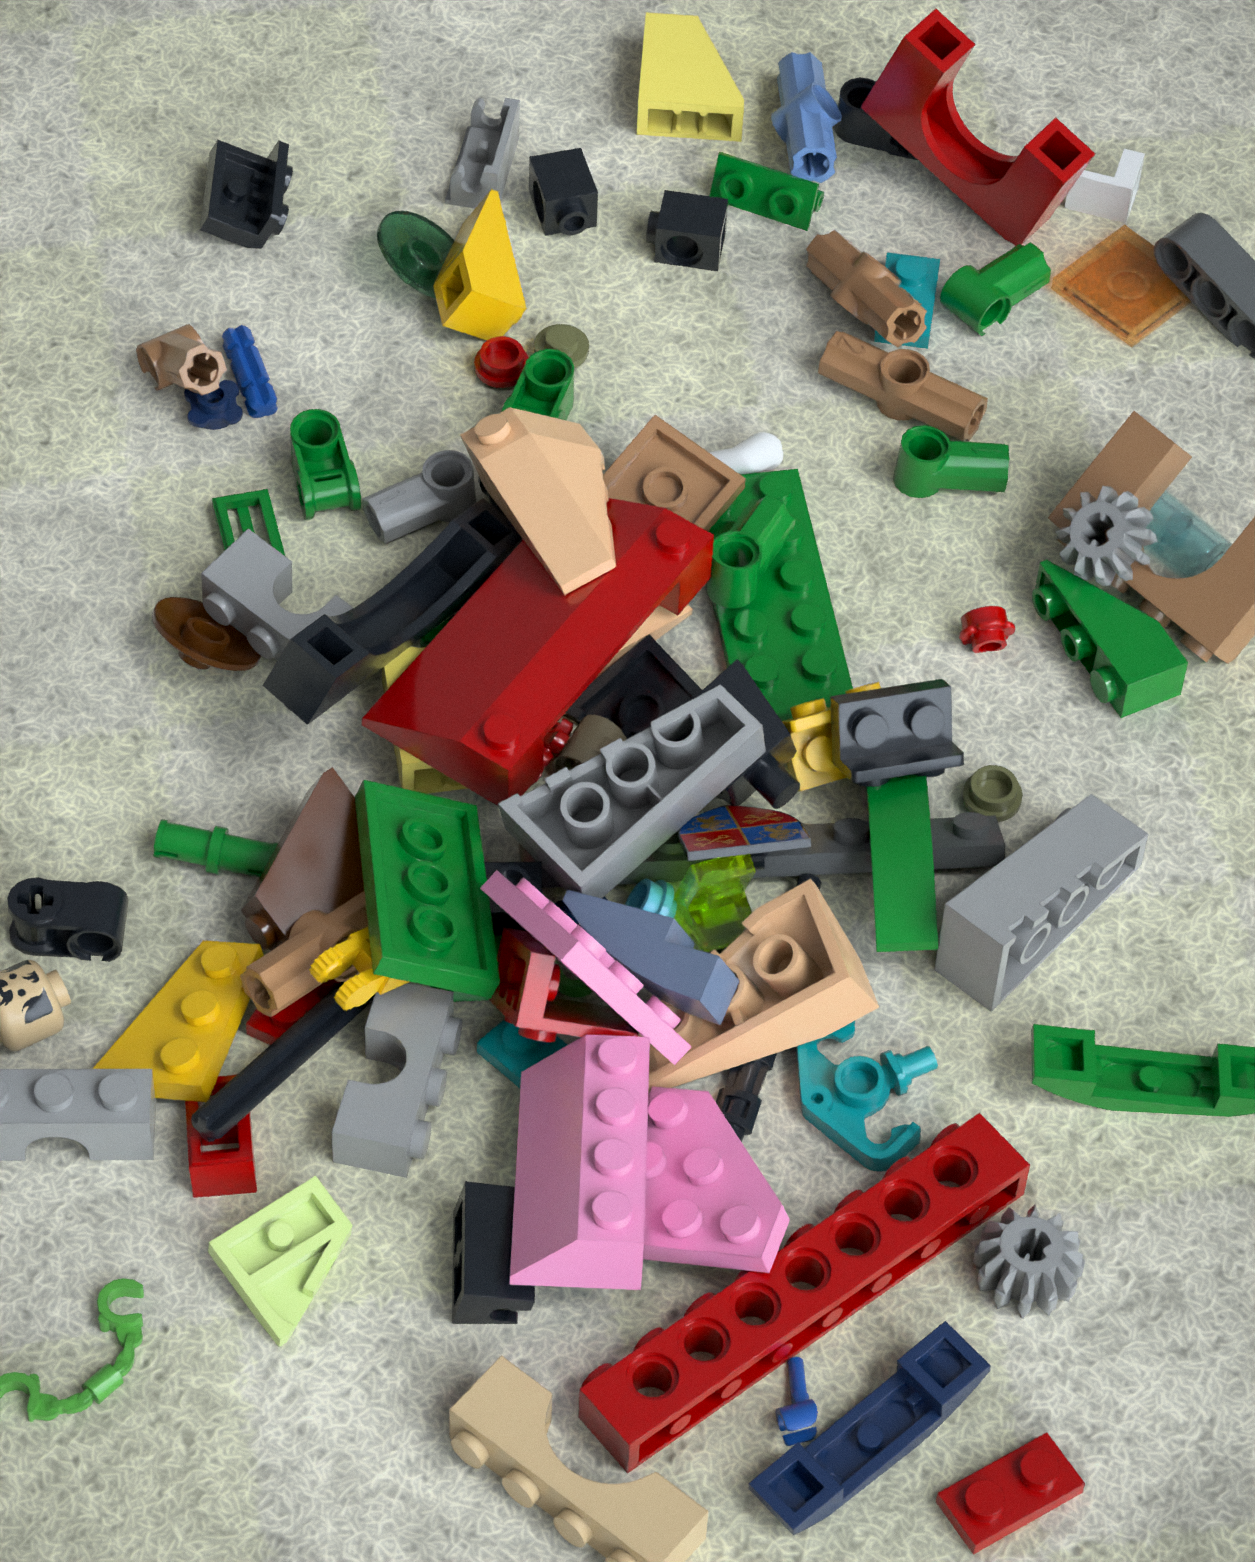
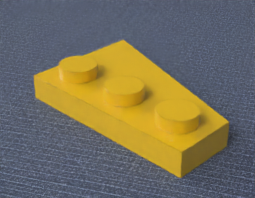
(189, 1023)

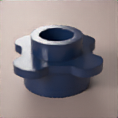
(218, 414)

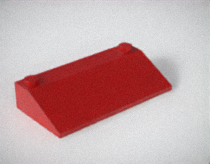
(527, 652)

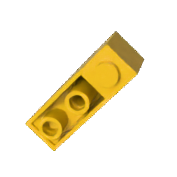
(479, 280)

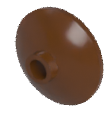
(200, 638)

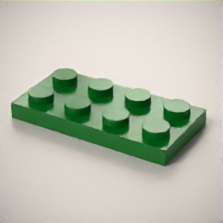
(425, 891)

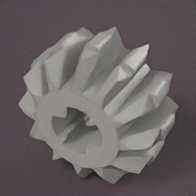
(1087, 534)
(1045, 1280)

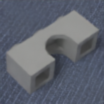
(246, 592)
(100, 1108)
(384, 1122)

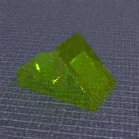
(714, 900)

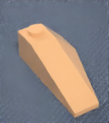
(549, 488)
(793, 988)

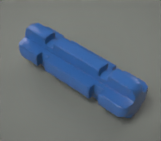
(249, 372)

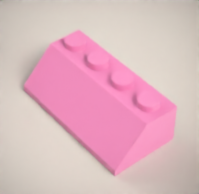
(582, 1166)

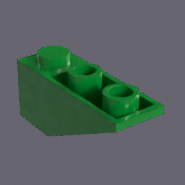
(1121, 648)

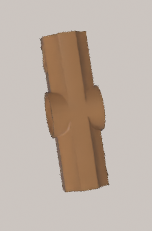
(866, 288)
(903, 385)
(284, 972)

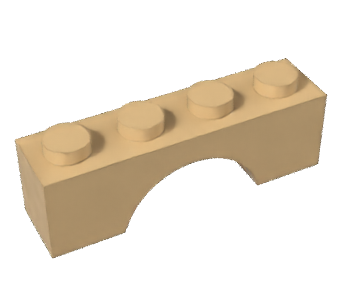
(506, 1428)

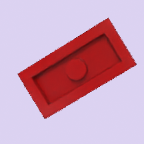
(1010, 1493)

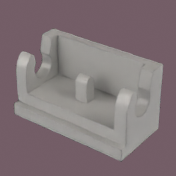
(485, 155)

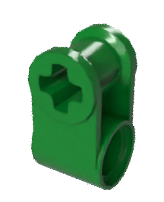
(545, 385)
(322, 464)

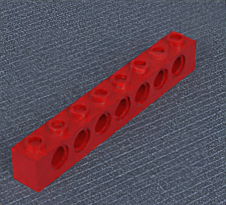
(640, 1426)

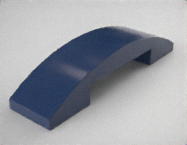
(874, 1434)

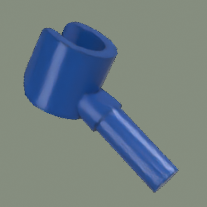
(802, 1411)

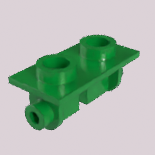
(766, 191)

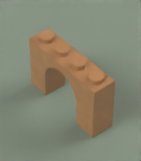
(1210, 606)

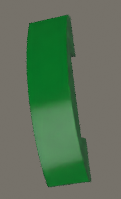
(902, 865)
(1140, 1079)

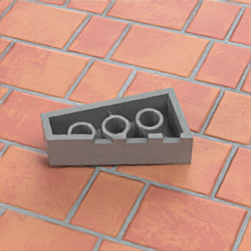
(623, 804)
(1035, 900)

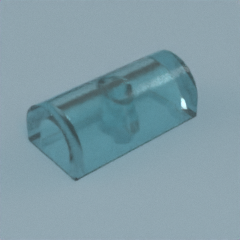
(1184, 538)

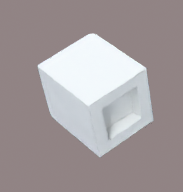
(1108, 195)

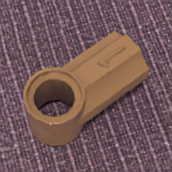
(182, 360)

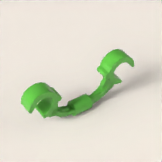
(107, 1378)

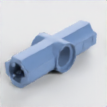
(806, 117)

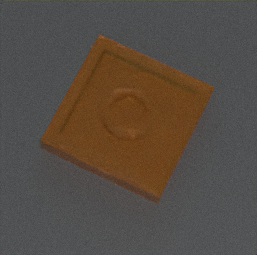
(1121, 286)

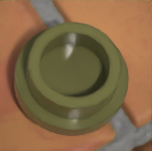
(565, 339)
(993, 792)

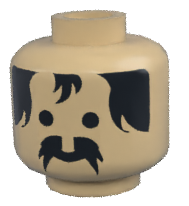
(30, 1004)

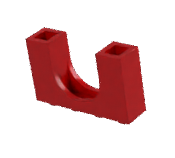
(919, 111)

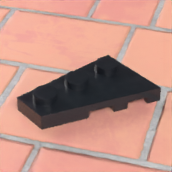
(636, 689)

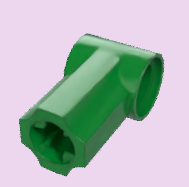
(990, 292)
(933, 462)
(747, 551)

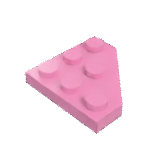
(588, 962)
(704, 1189)

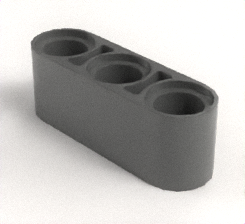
(1213, 275)

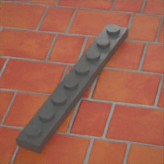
(835, 849)

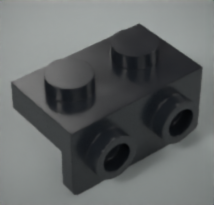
(245, 194)

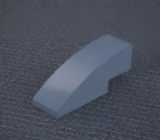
(658, 955)

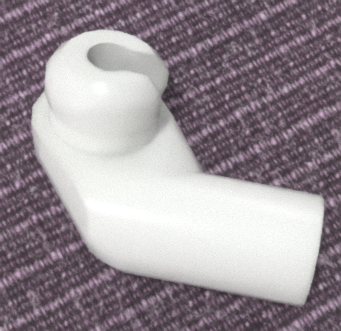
(753, 455)

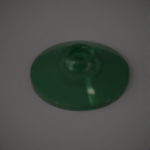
(414, 248)

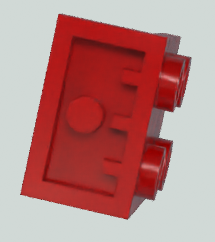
(529, 991)

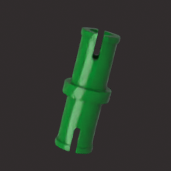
(212, 848)

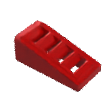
(222, 1170)

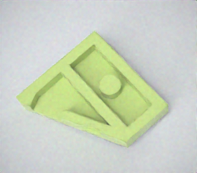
(283, 1255)

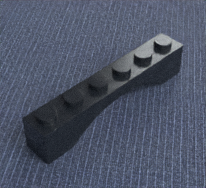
(349, 648)

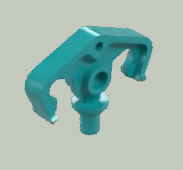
(845, 1094)

